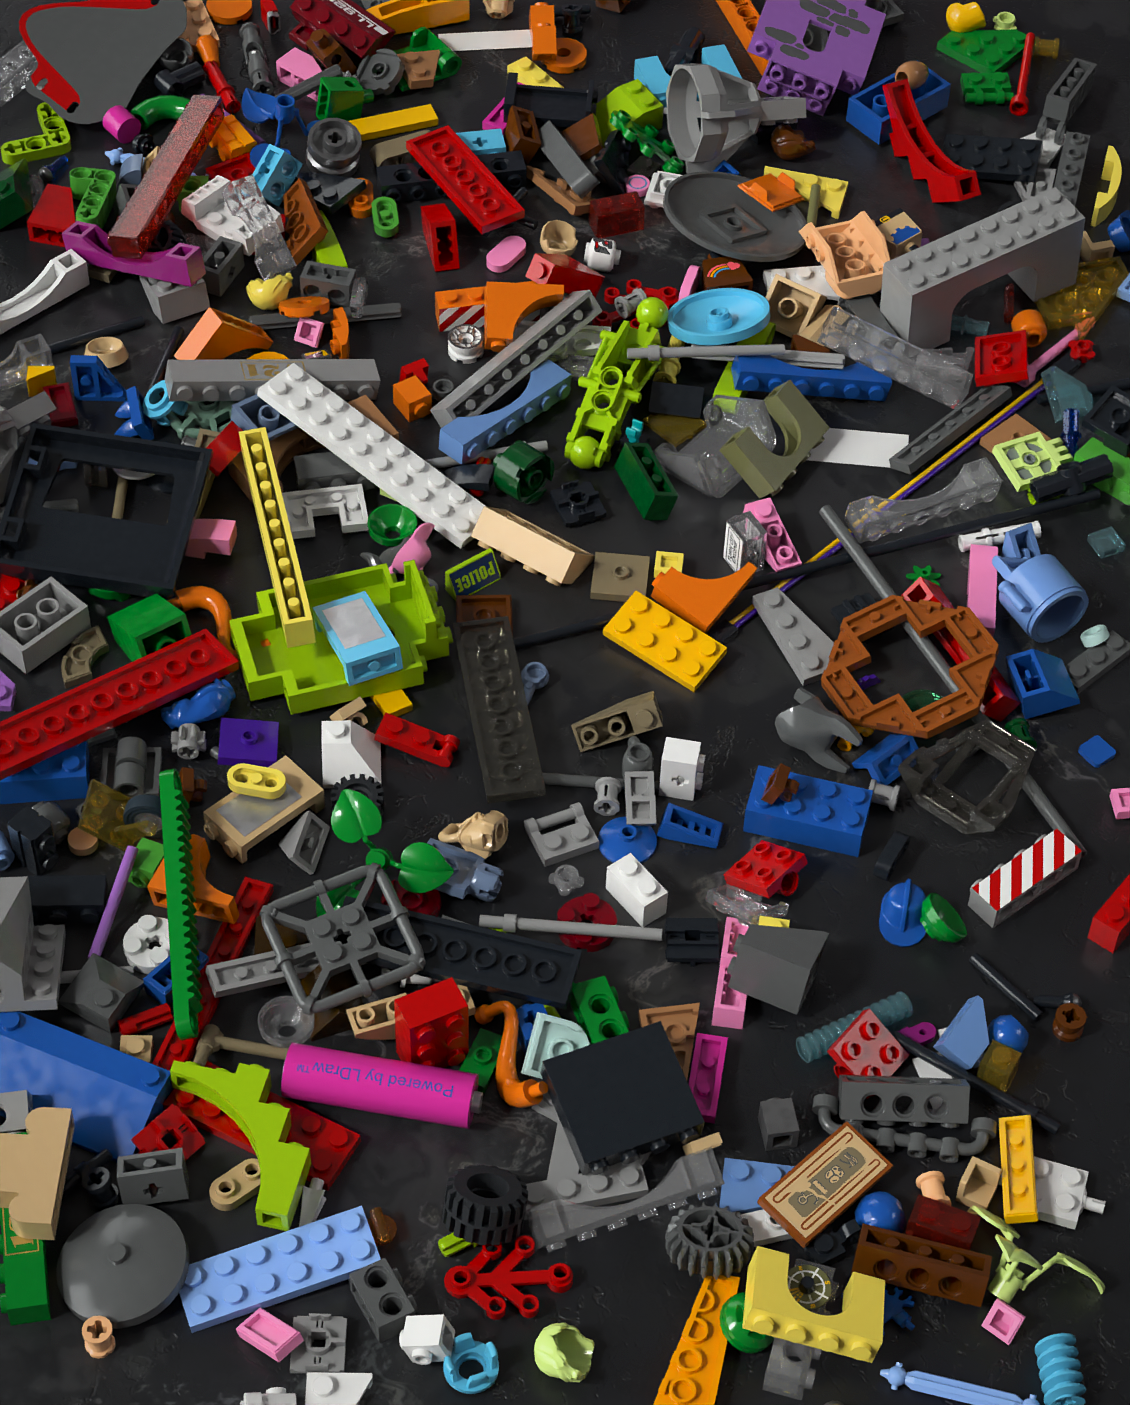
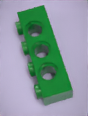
(593, 997)

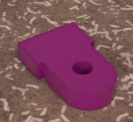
(914, 1033)

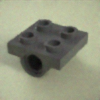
(132, 767)

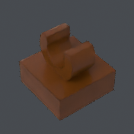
(780, 786)
(191, 787)

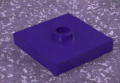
(248, 742)

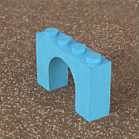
(656, 80)

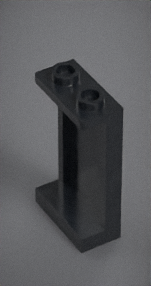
(555, 104)

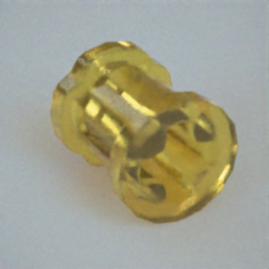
(1046, 47)

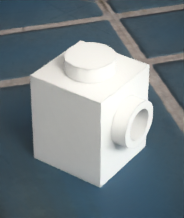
(427, 1338)

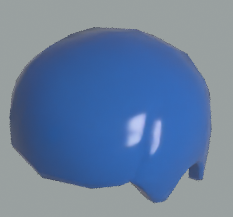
(881, 1211)

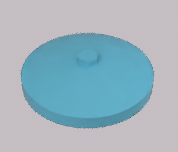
(718, 316)

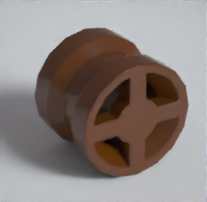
(1070, 1030)

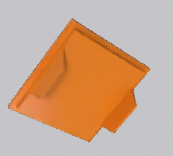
(772, 191)

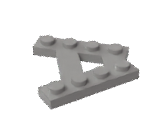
(565, 1182)

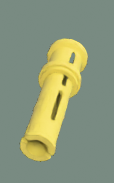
(669, 367)

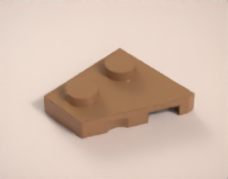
(420, 68)

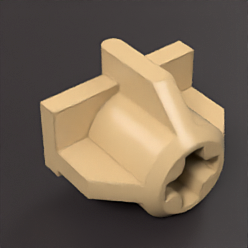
(498, 8)

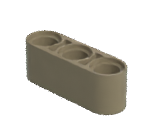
(394, 151)

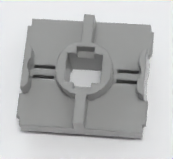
(331, 1356)

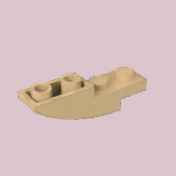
(377, 1018)

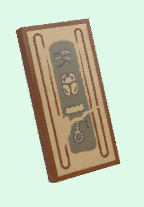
(825, 1184)

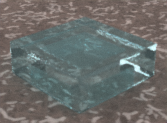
(1106, 542)

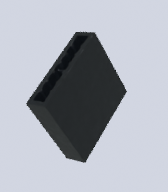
(622, 1098)

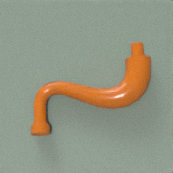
(214, 601)
(508, 1084)

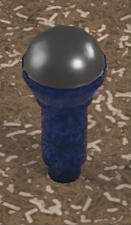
(48, 172)

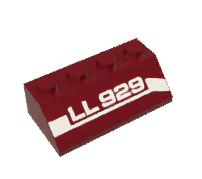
(347, 23)

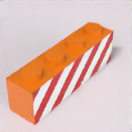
(465, 307)

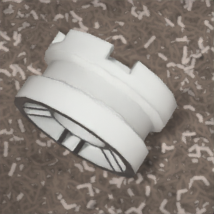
(465, 343)

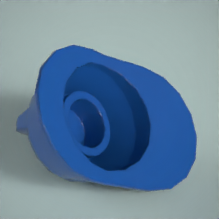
(1120, 232)
(901, 914)

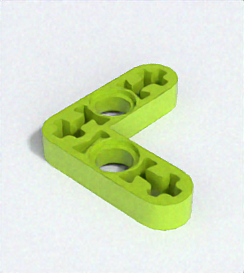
(13, 150)

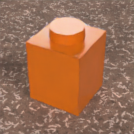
(412, 398)

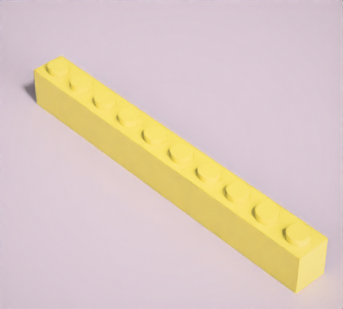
(277, 538)

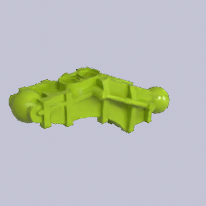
(585, 450)

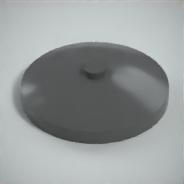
(123, 1265)

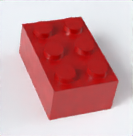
(432, 1025)

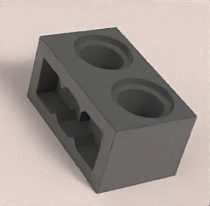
(328, 282)
(377, 1301)

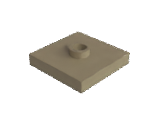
(619, 576)

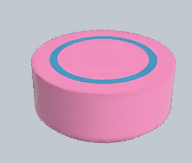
(637, 183)

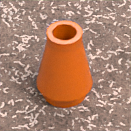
(208, 48)

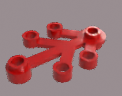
(667, 294)
(504, 1280)

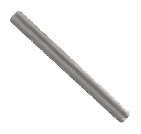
(796, 358)

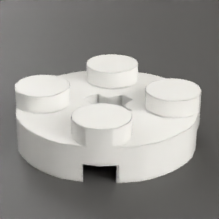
(137, 941)

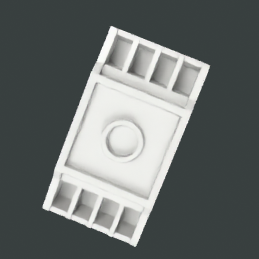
(212, 216)

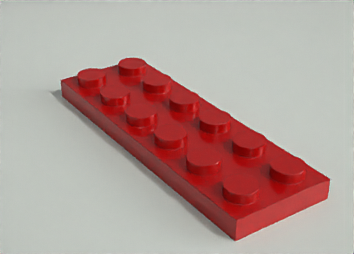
(465, 179)
(328, 1141)

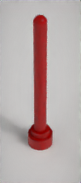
(1020, 103)

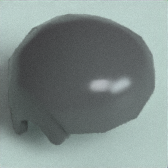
(177, 55)

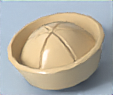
(108, 349)

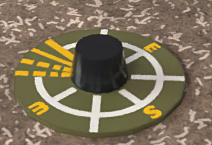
(809, 1286)

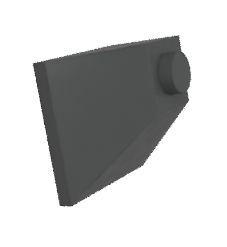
(101, 993)

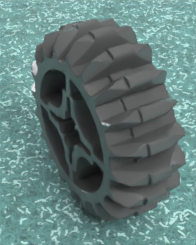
(709, 1241)

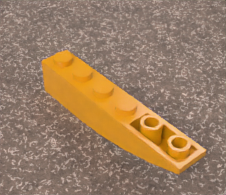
(412, 14)

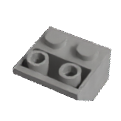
(173, 300)

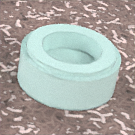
(1094, 635)

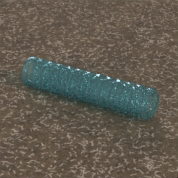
(887, 1011)

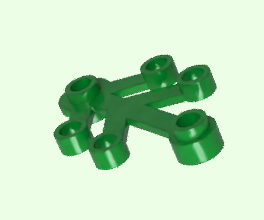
(646, 138)

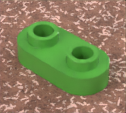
(385, 217)

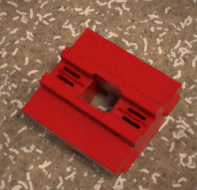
(169, 1122)

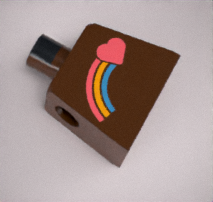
(324, 47)
(724, 273)

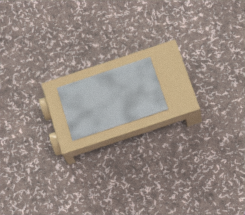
(245, 820)

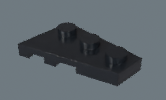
(331, 191)

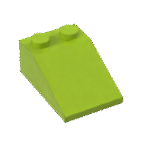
(634, 100)

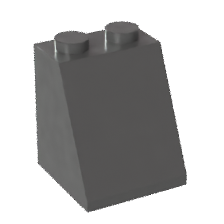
(777, 964)

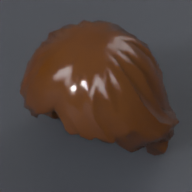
(790, 143)

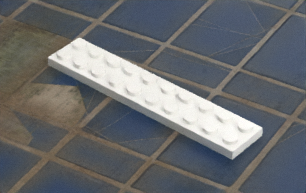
(373, 453)

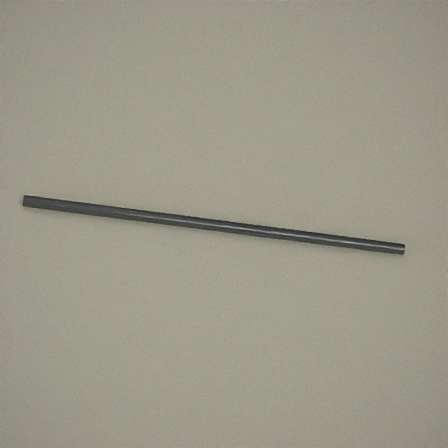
(938, 663)

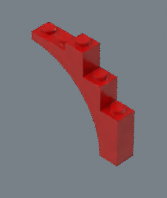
(910, 138)

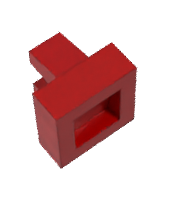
(417, 368)

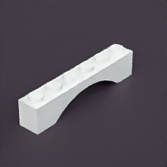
(56, 282)

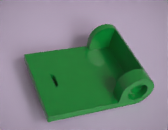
(424, 40)

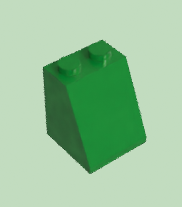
(148, 626)

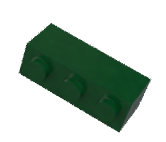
(646, 481)

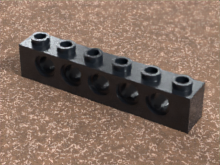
(412, 183)

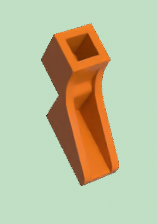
(542, 32)

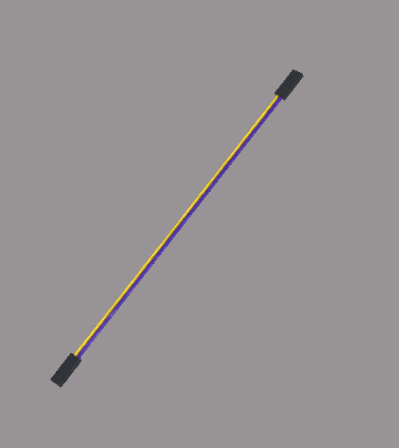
(729, 629)

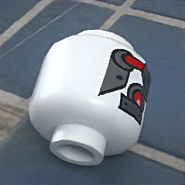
(601, 254)

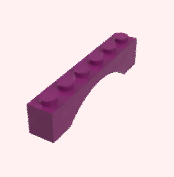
(177, 265)

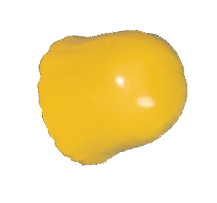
(965, 17)

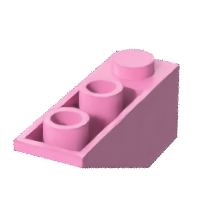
(779, 548)

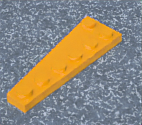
(700, 1354)

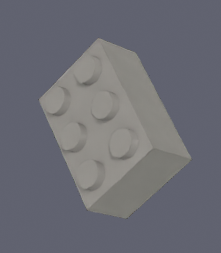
(41, 624)

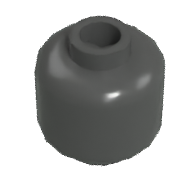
(57, 816)

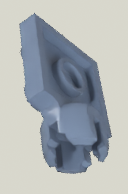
(470, 873)

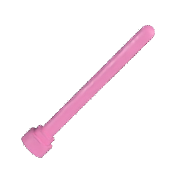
(1047, 357)

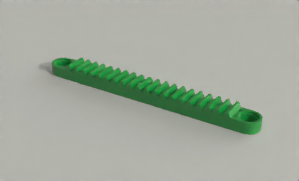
(180, 905)

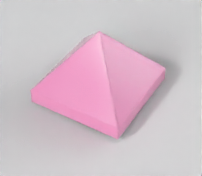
(309, 331)
(1003, 1321)

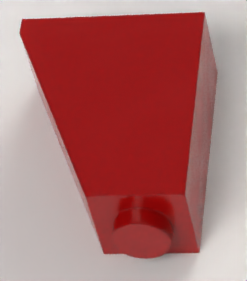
(52, 215)
(440, 236)
(564, 270)

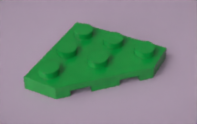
(984, 49)

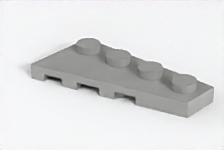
(796, 635)

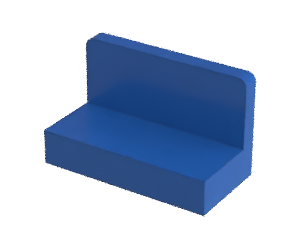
(886, 756)

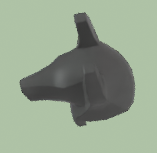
(815, 730)

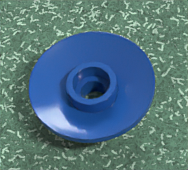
(615, 845)

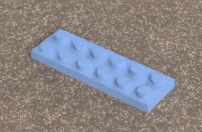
(277, 1268)

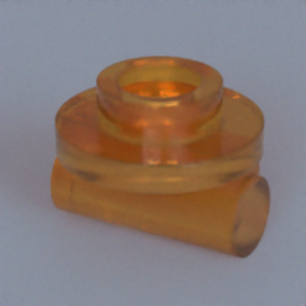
(382, 1227)

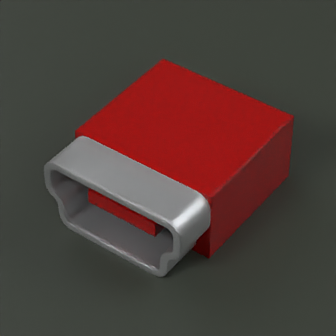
(270, 16)

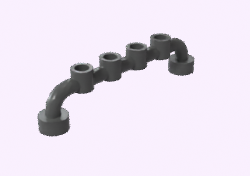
(918, 1143)

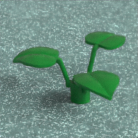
(357, 818)

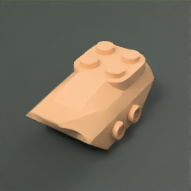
(850, 254)

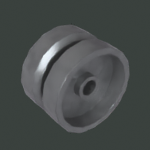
(333, 147)

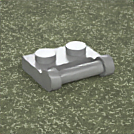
(564, 842)

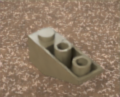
(618, 722)

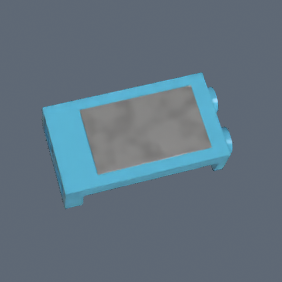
(358, 637)

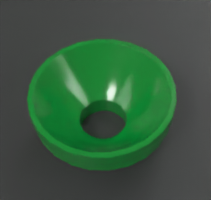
(391, 518)
(941, 919)
(731, 1324)

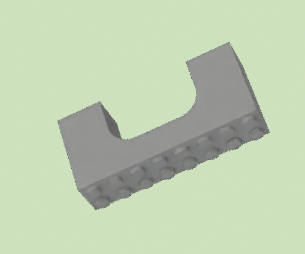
(1029, 241)

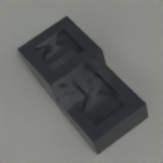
(472, 476)

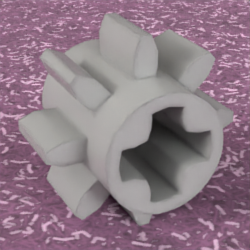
(188, 741)

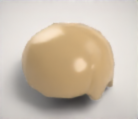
(558, 238)

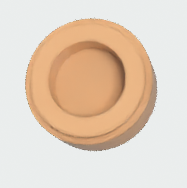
(81, 842)

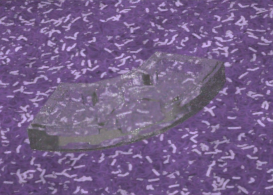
(359, 296)

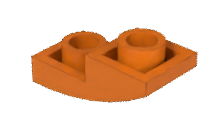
(340, 328)

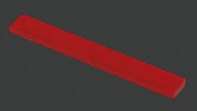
(227, 945)

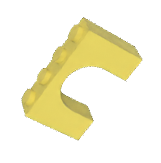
(775, 1312)

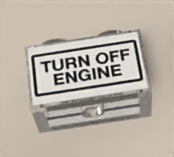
(744, 542)

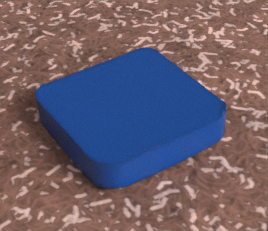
(1096, 751)

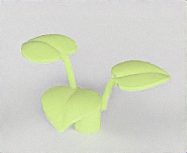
(1008, 1277)

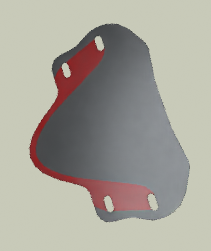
(97, 51)

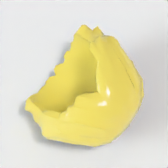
(269, 293)

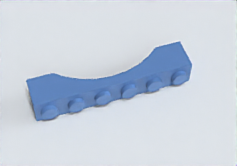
(471, 435)

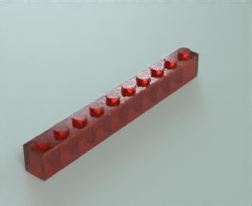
(166, 177)

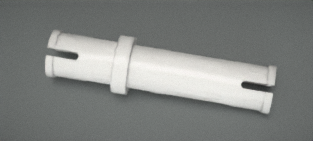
(991, 537)

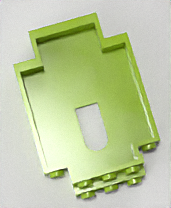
(312, 673)

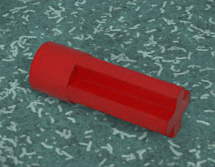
(145, 1020)

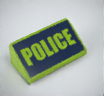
(472, 574)

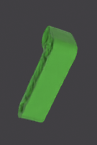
(96, 191)

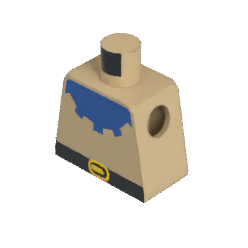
(900, 233)

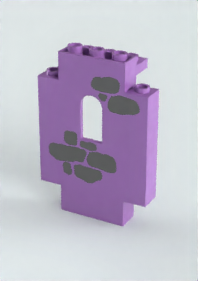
(811, 74)

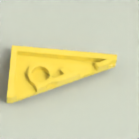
(832, 190)

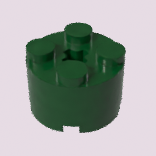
(523, 472)

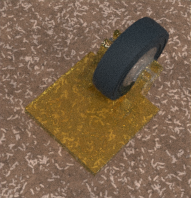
(120, 818)

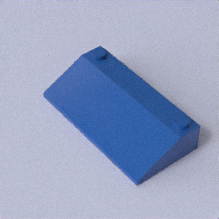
(104, 1087)

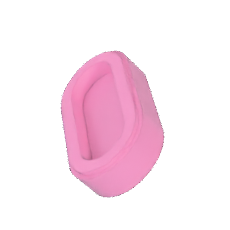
(506, 254)
(690, 281)

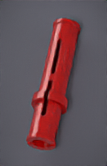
(222, 87)

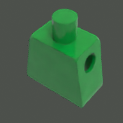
(341, 98)

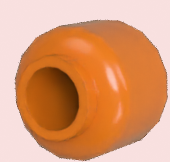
(1033, 323)

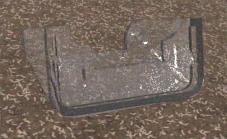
(700, 461)

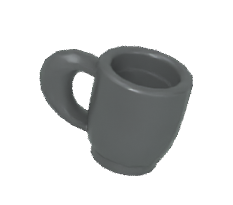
(637, 757)

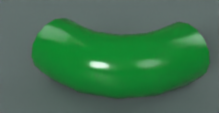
(159, 109)

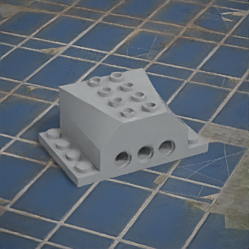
(28, 953)

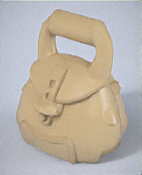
(478, 833)

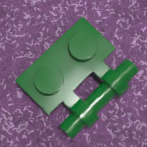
(986, 87)

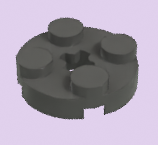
(388, 79)

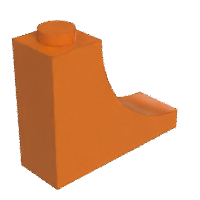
(509, 304)
(221, 335)
(697, 599)
(209, 901)

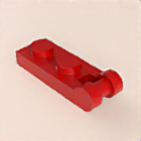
(417, 740)

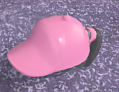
(409, 549)

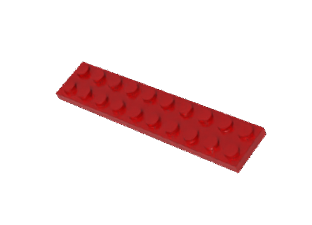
(111, 700)

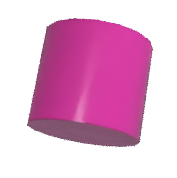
(121, 124)

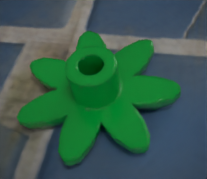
(925, 573)

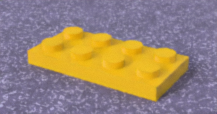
(665, 641)

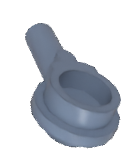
(534, 677)

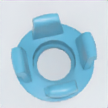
(158, 407)
(467, 1349)

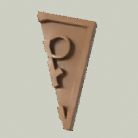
(560, 192)

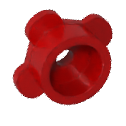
(1081, 350)

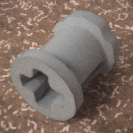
(629, 303)
(884, 794)
(607, 796)

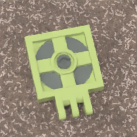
(1030, 458)

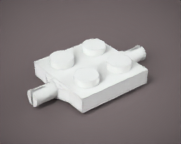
(1062, 1193)

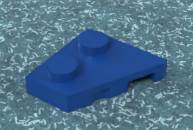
(94, 380)

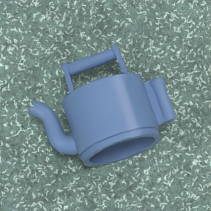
(1040, 595)

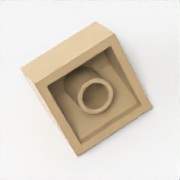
(792, 305)

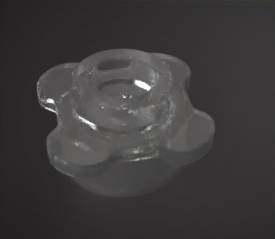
(566, 872)

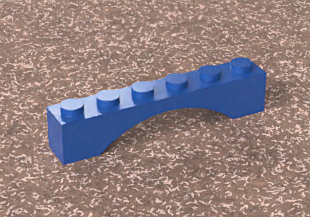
(854, 381)

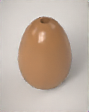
(915, 72)

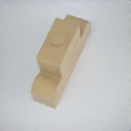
(35, 1171)

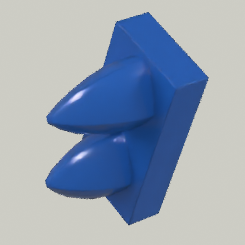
(139, 423)

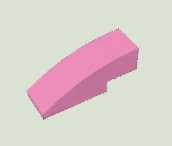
(211, 536)

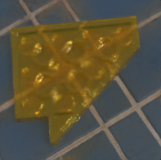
(1087, 299)

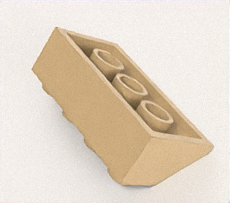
(531, 546)

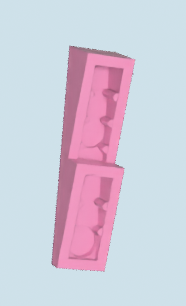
(982, 585)
(729, 1003)

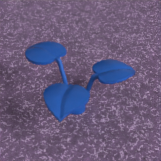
(260, 107)

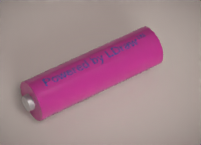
(380, 1085)

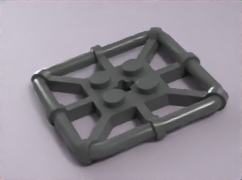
(334, 956)

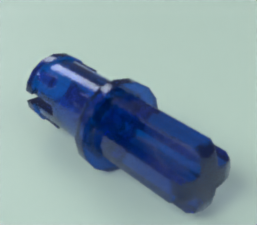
(1071, 430)

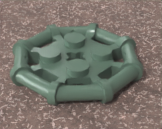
(202, 415)

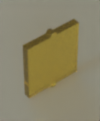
(674, 428)

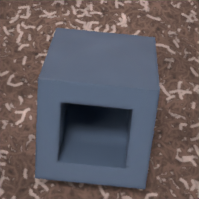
(131, 170)

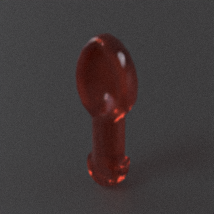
(1008, 303)

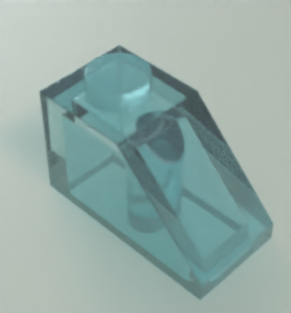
(1065, 393)

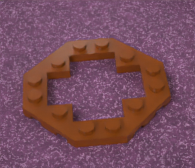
(893, 713)

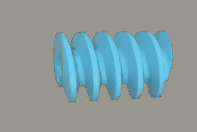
(1059, 1370)

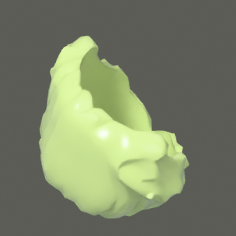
(563, 1352)

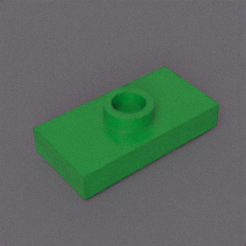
(483, 1057)

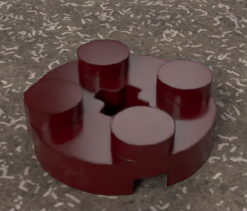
(587, 908)

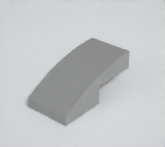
(640, 798)

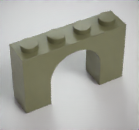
(802, 432)

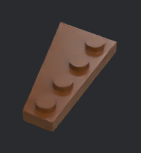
(304, 220)

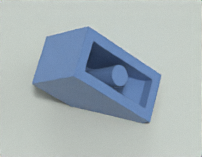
(966, 1036)

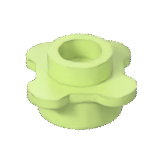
(1004, 21)

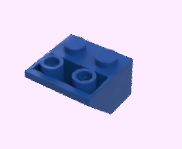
(1040, 682)

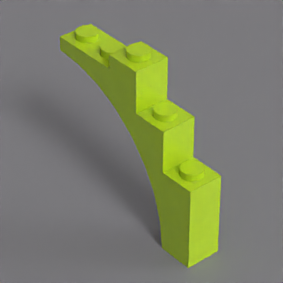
(244, 1099)

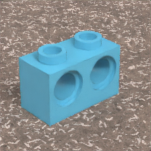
(276, 173)

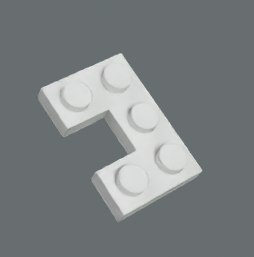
(342, 500)

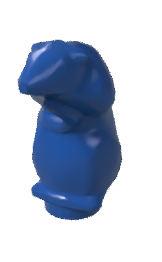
(207, 704)

